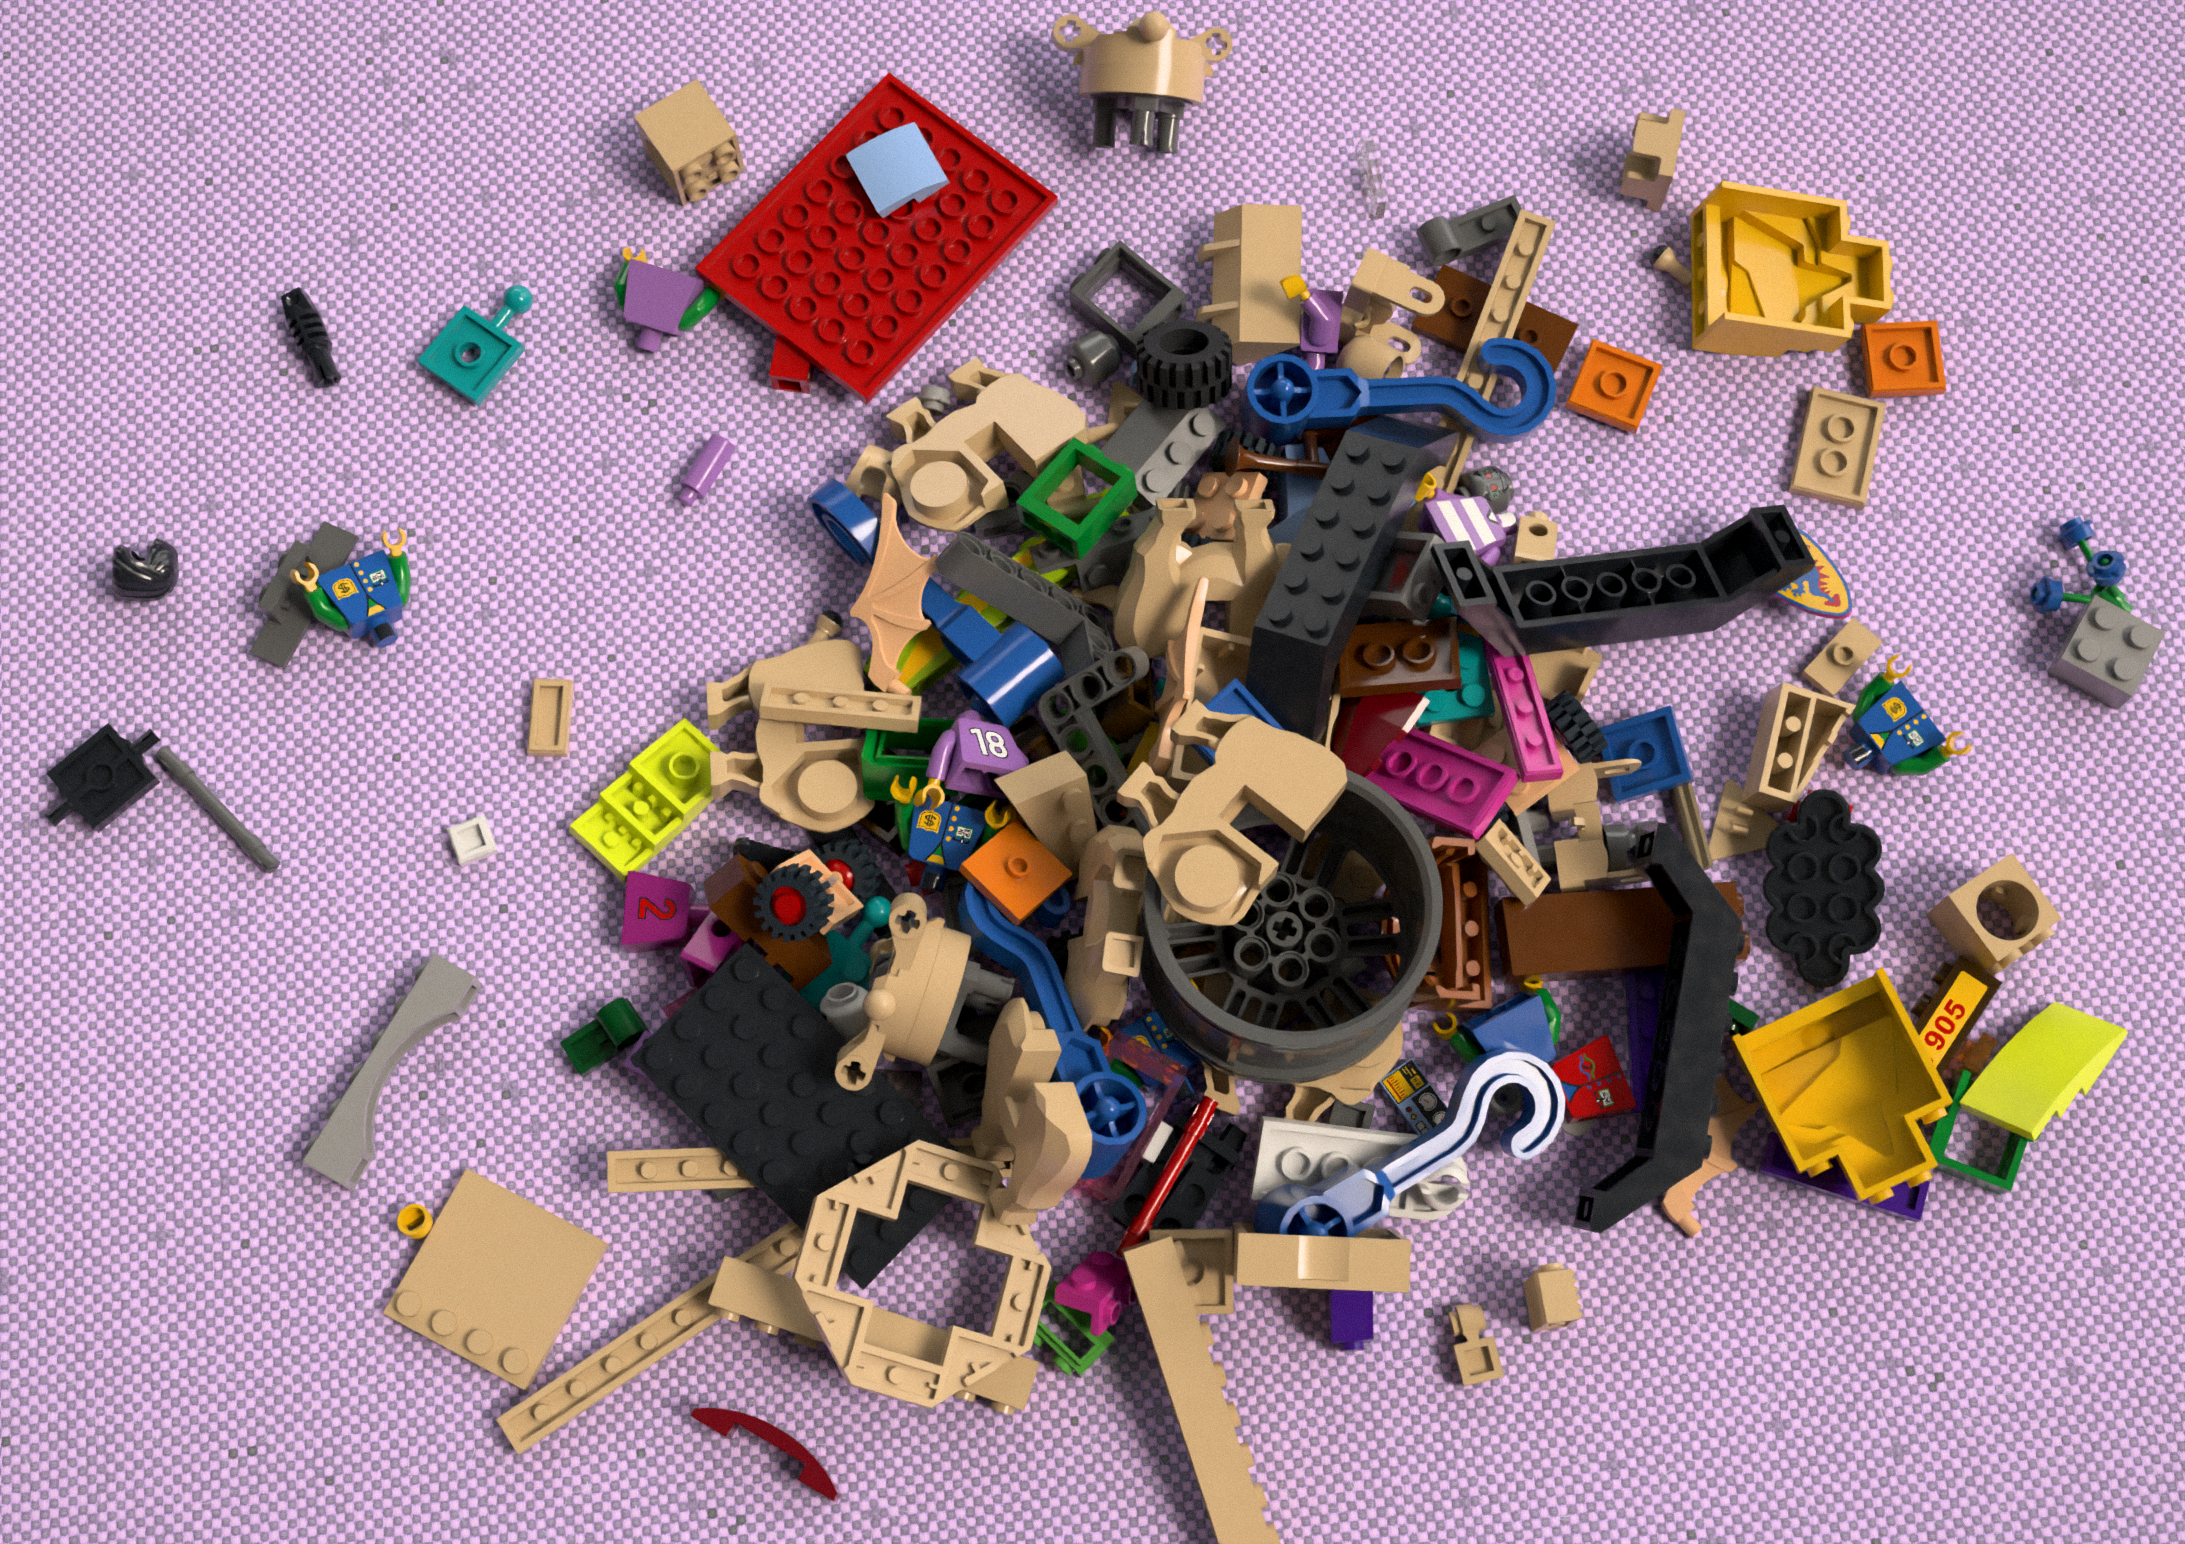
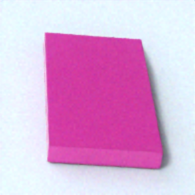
(1444, 782)

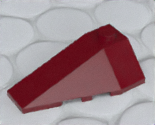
(1370, 725)

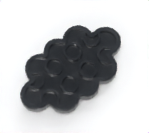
(1823, 888)

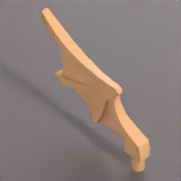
(893, 600)
(1177, 689)
(1730, 1116)

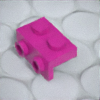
(1098, 1287)

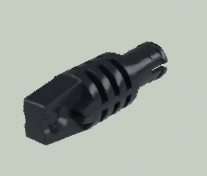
(310, 335)

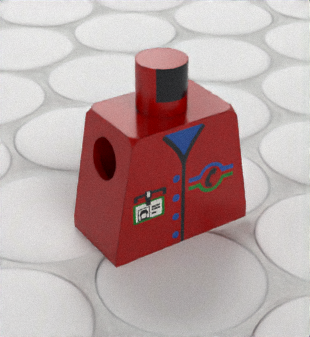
(1594, 1083)

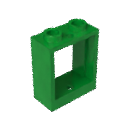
(1057, 528)

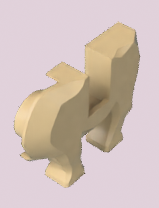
(944, 462)
(1165, 570)
(797, 780)
(1191, 848)
(1109, 951)
(1314, 1096)
(1029, 1117)

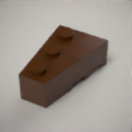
(731, 898)

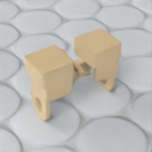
(1372, 297)
(1584, 860)

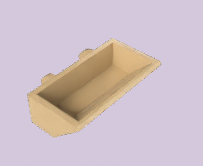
(1250, 256)

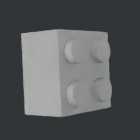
(2106, 652)

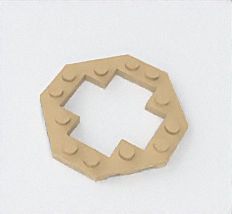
(845, 1317)

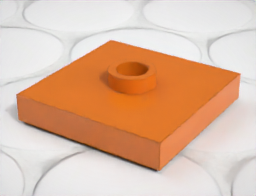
(1902, 359)
(1613, 386)
(1015, 872)

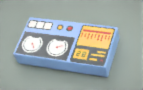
(1414, 1097)

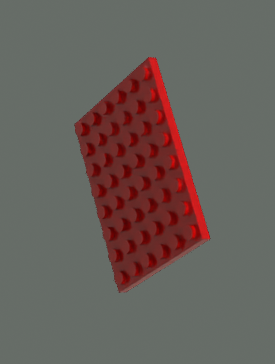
(864, 287)

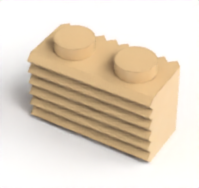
(1552, 1297)

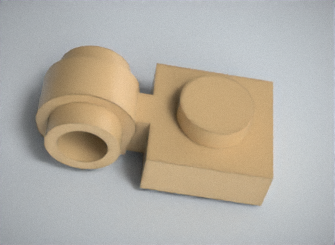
(1477, 1357)

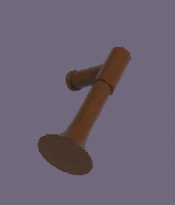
(1310, 467)

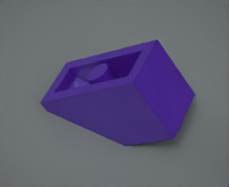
(1349, 1319)

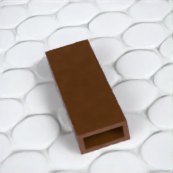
(1591, 934)

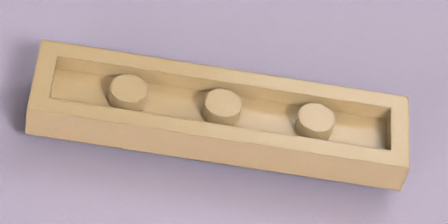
(840, 707)

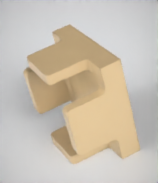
(1653, 157)
(1565, 671)

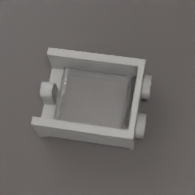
(1407, 579)

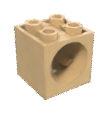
(690, 142)
(2017, 893)

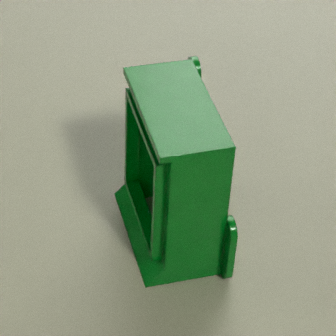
(880, 769)
(2010, 1159)

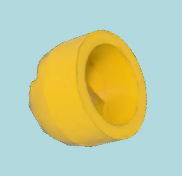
(413, 1216)

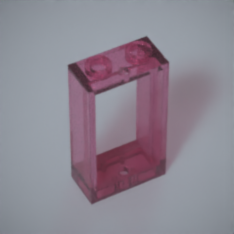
(1158, 1067)

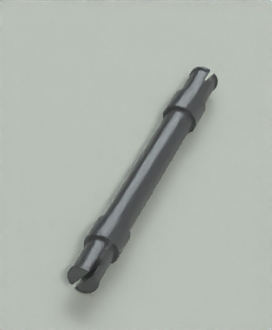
(248, 842)

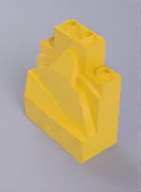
(1781, 273)
(1849, 1087)

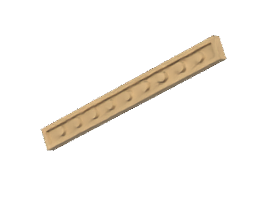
(1497, 320)
(703, 1169)
(636, 1349)

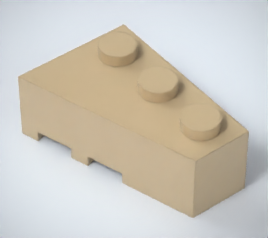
(1789, 744)
(1054, 805)

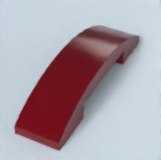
(728, 1421)

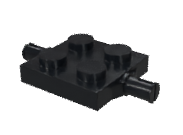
(103, 777)

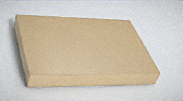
(1837, 448)

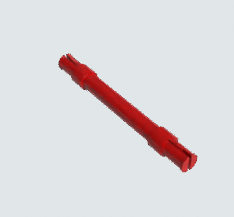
(1193, 1131)

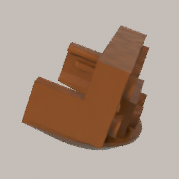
(1464, 974)

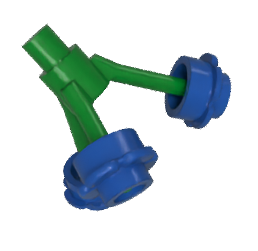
(2104, 567)

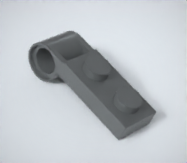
(1468, 233)

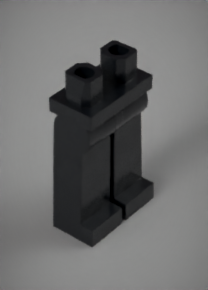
(1205, 1169)

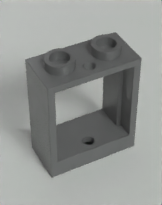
(1107, 264)

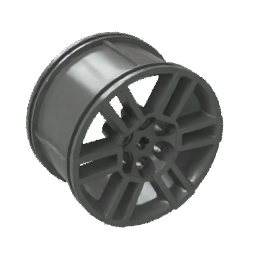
(1393, 844)

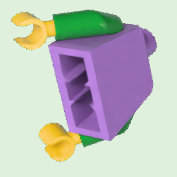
(660, 299)

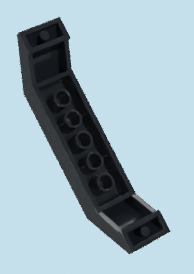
(1337, 564)
(1625, 592)
(1686, 1035)

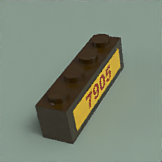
(1952, 1008)

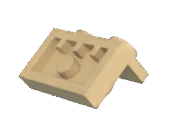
(1511, 862)

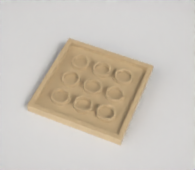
(496, 1279)

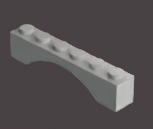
(346, 1142)

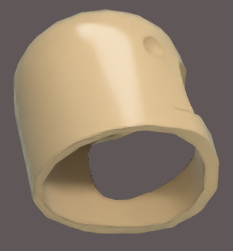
(1371, 358)
(877, 469)

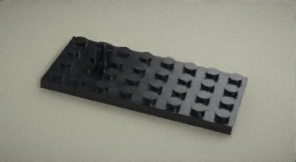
(763, 1086)

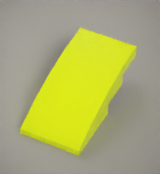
(649, 802)
(2043, 1070)

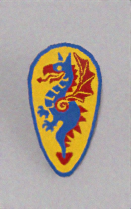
(1820, 590)

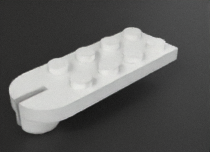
(1312, 1151)

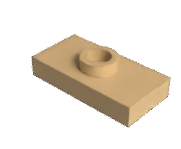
(1841, 658)

